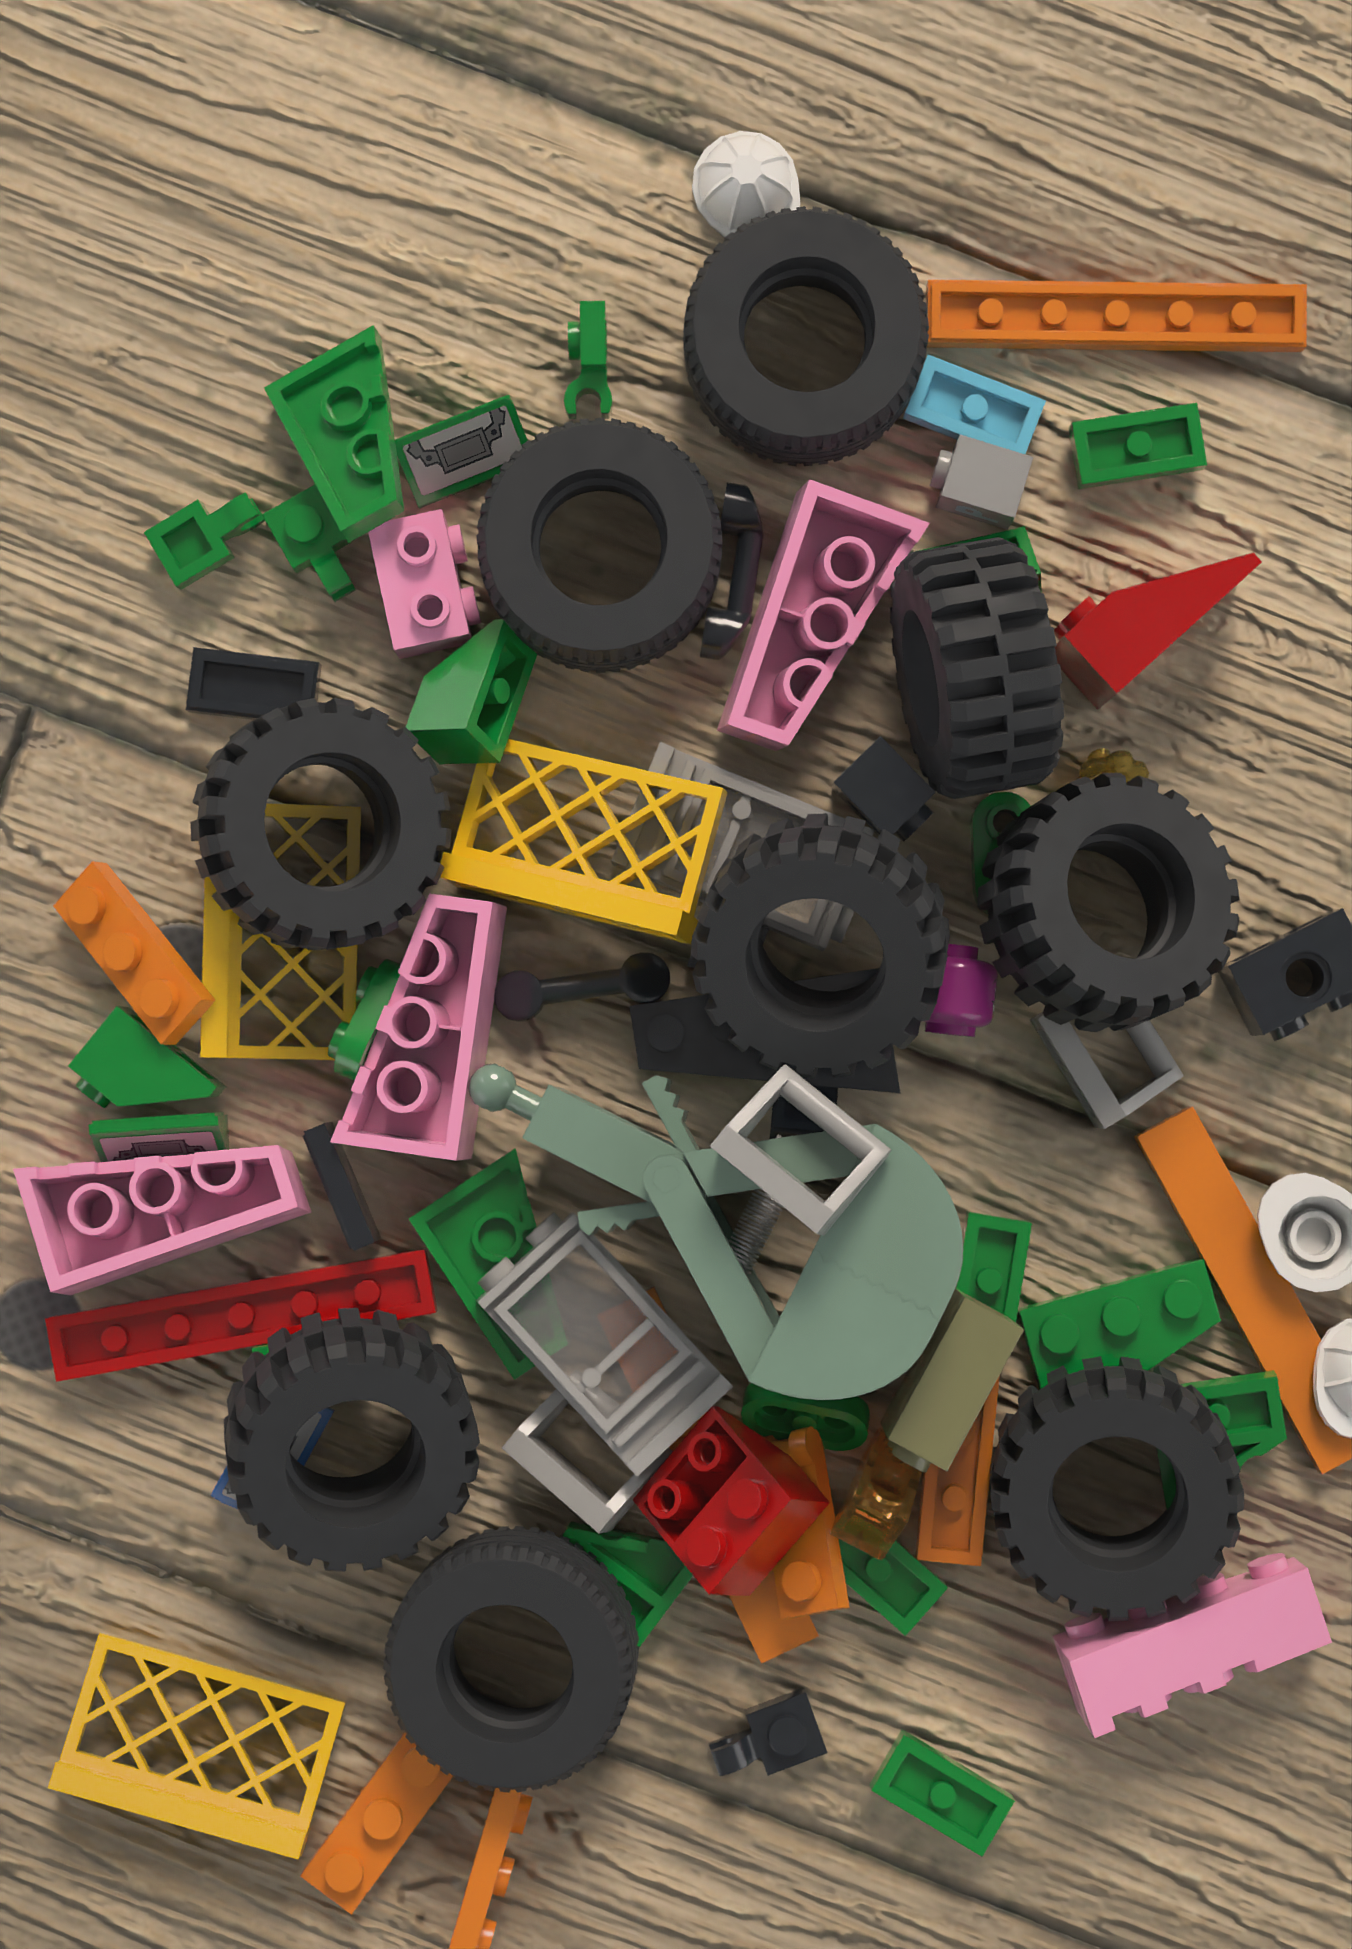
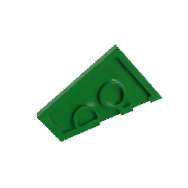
(345, 431)
(473, 1232)
(1130, 1318)

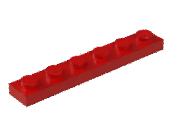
(234, 1314)

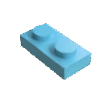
(973, 406)

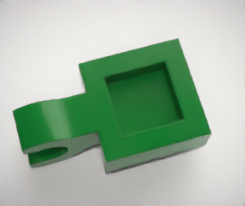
(589, 344)
(311, 538)
(195, 542)

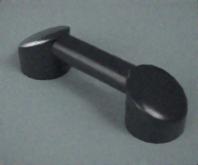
(741, 519)
(522, 995)

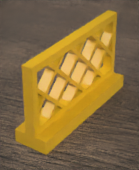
(586, 894)
(224, 951)
(179, 1800)

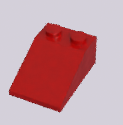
(1117, 639)

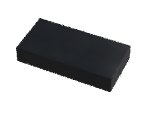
(248, 683)
(341, 1187)

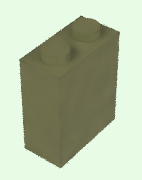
(949, 1383)

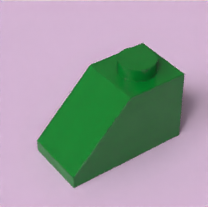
(473, 698)
(131, 1067)

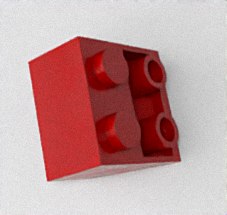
(729, 1504)

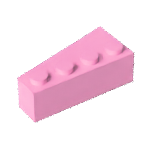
(819, 593)
(431, 1037)
(145, 1211)
(1192, 1646)

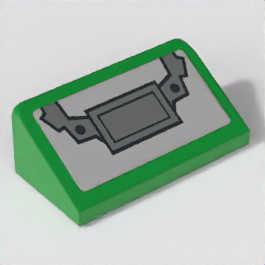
(460, 450)
(159, 1136)

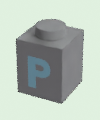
(981, 481)

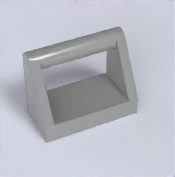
(1089, 1083)
(773, 1177)
(565, 1478)

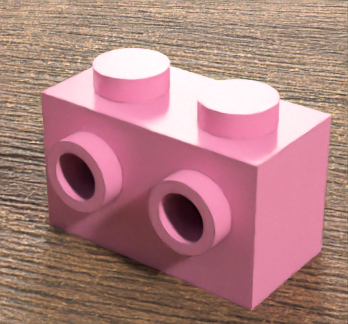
(422, 583)

